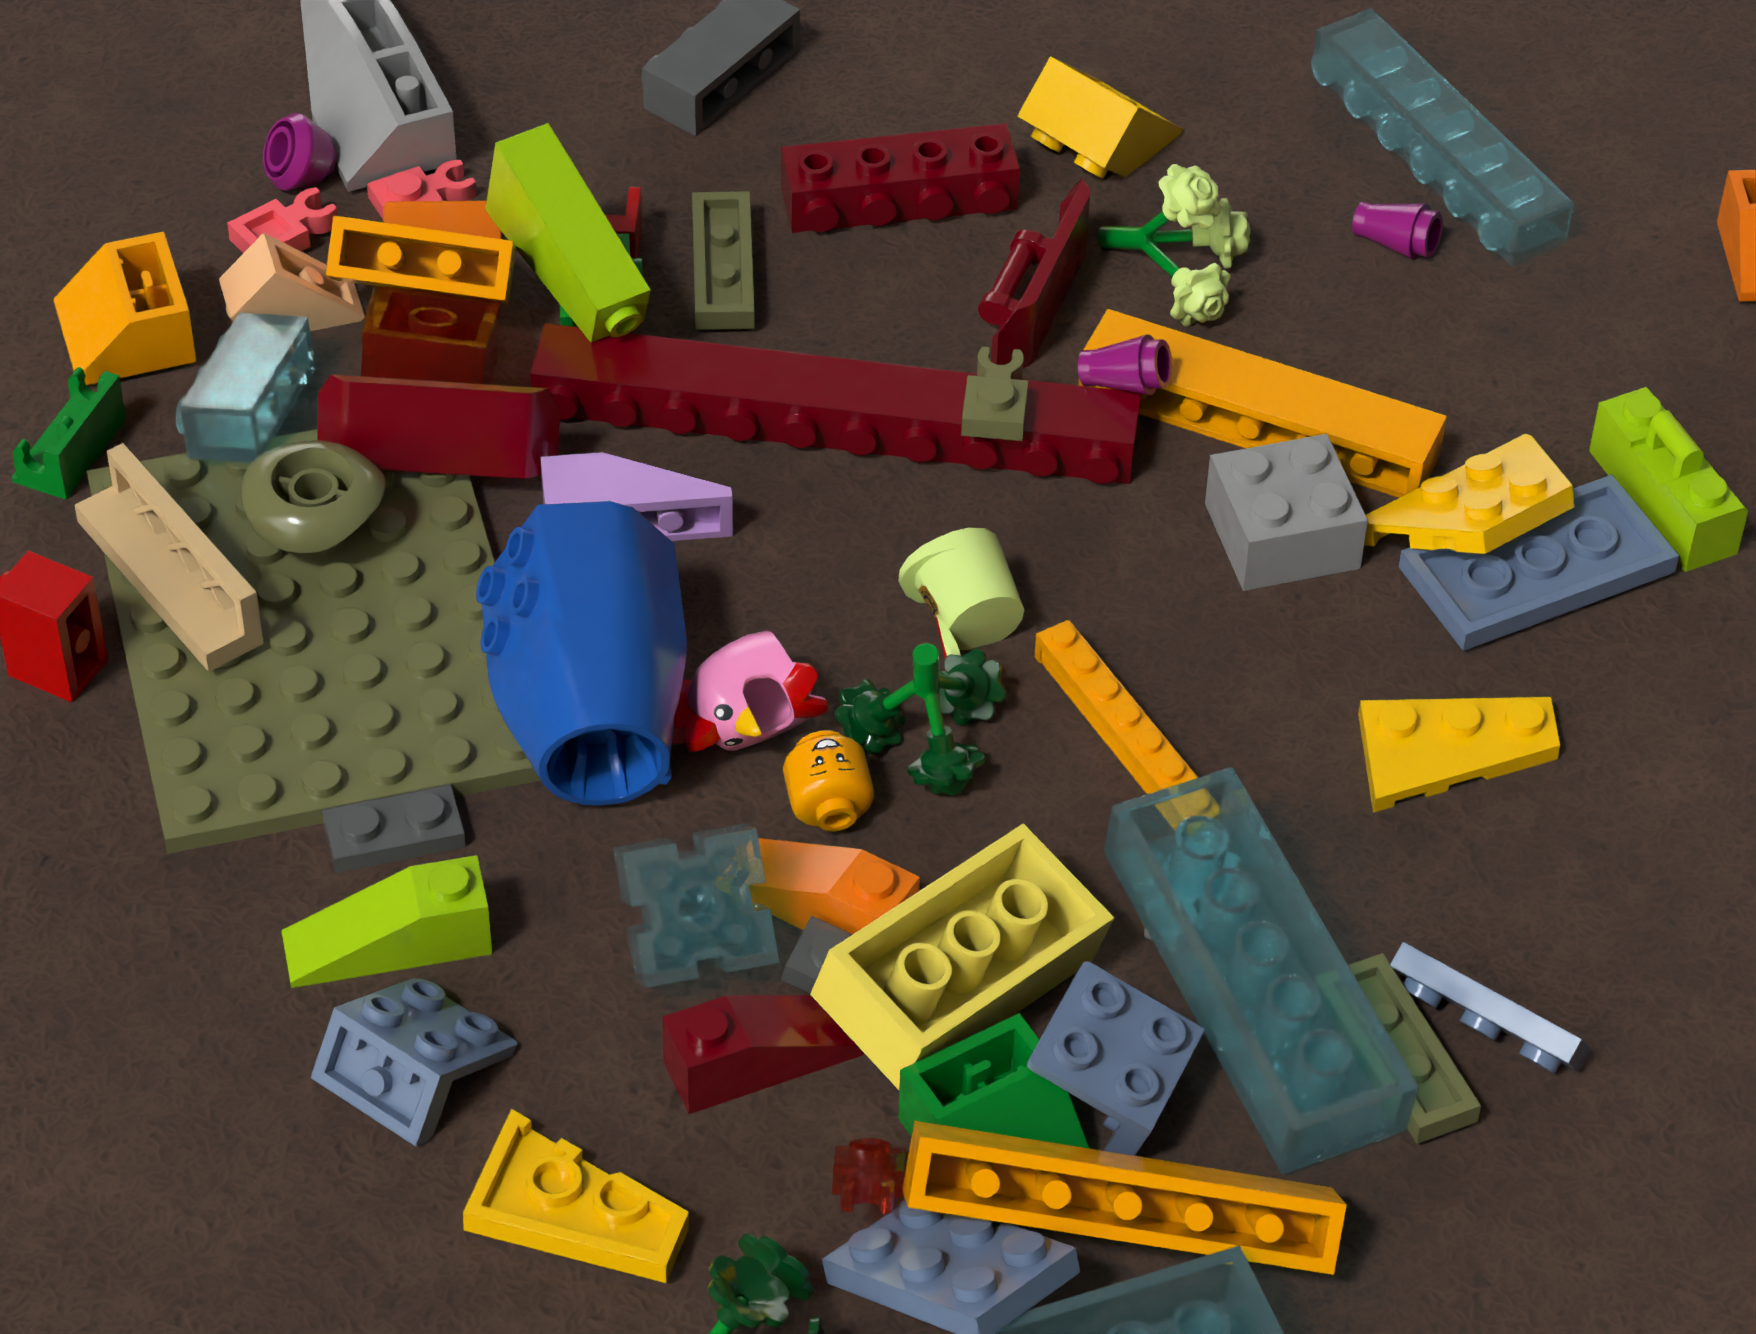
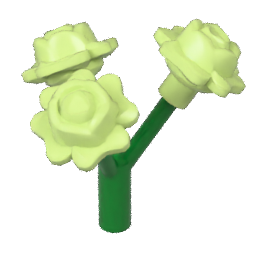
(1192, 202)

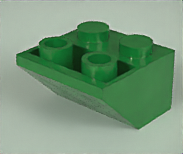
(989, 1089)

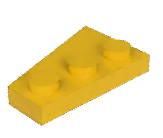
(1442, 742)
(565, 1206)

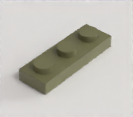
(722, 260)
(1443, 1095)

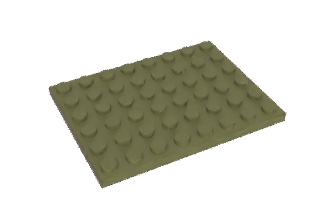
(362, 670)

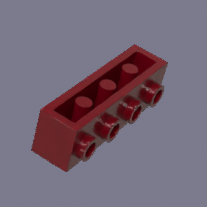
(899, 178)

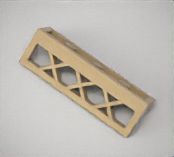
(172, 563)

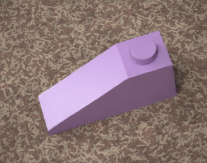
(669, 500)

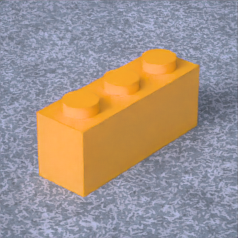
(420, 259)

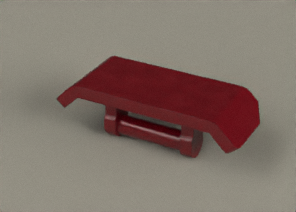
(1028, 321)
(441, 425)

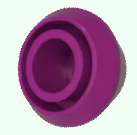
(298, 153)

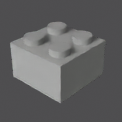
(1285, 512)

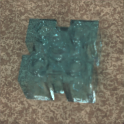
(696, 905)

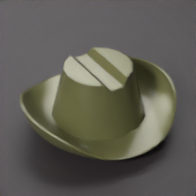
(310, 494)

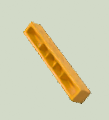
(1110, 708)

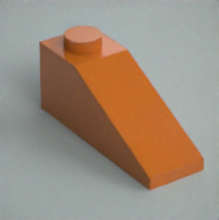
(829, 883)

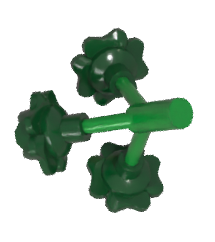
(964, 689)

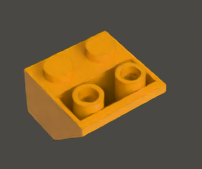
(126, 311)

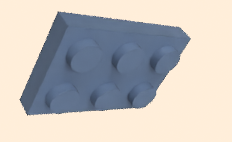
(951, 1268)

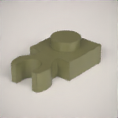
(995, 399)

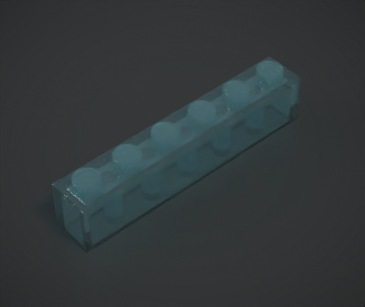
(1441, 137)

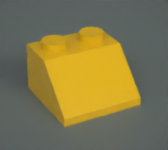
(1094, 121)

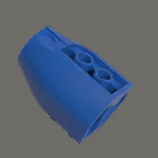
(587, 648)

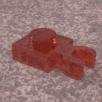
(868, 1174)

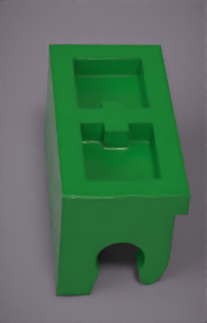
(73, 437)

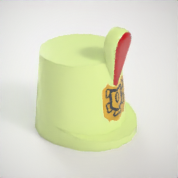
(965, 587)

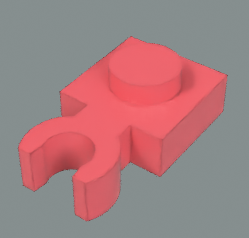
(416, 186)
(283, 223)

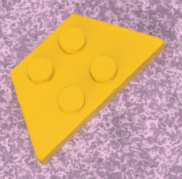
(1479, 503)

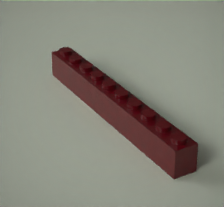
(829, 403)

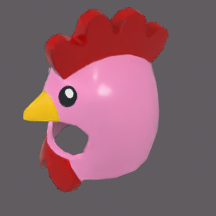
(745, 696)

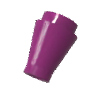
(1400, 227)
(1130, 365)

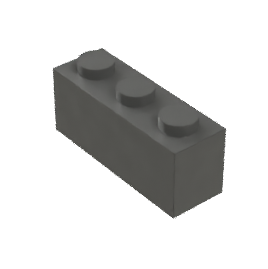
(719, 61)

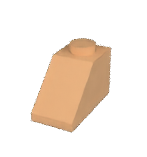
(288, 282)

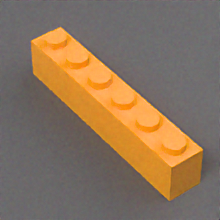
(1266, 402)
(1122, 1197)

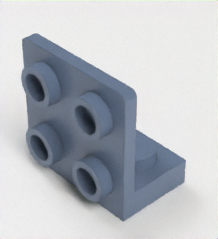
(402, 1051)
(1115, 1053)

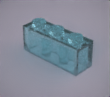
(246, 387)

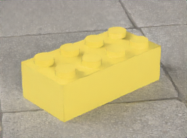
(961, 953)

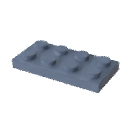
(1546, 572)

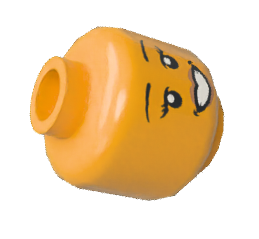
(828, 778)

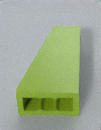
(564, 234)

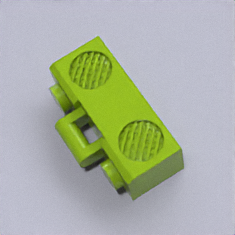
(1668, 478)

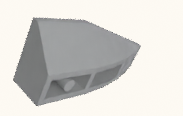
(373, 91)

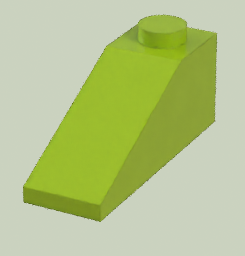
(396, 924)

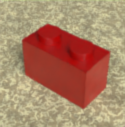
(51, 626)

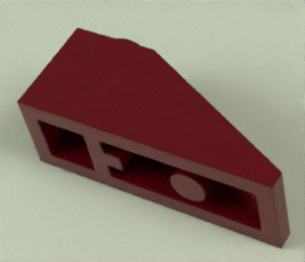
(748, 1046)

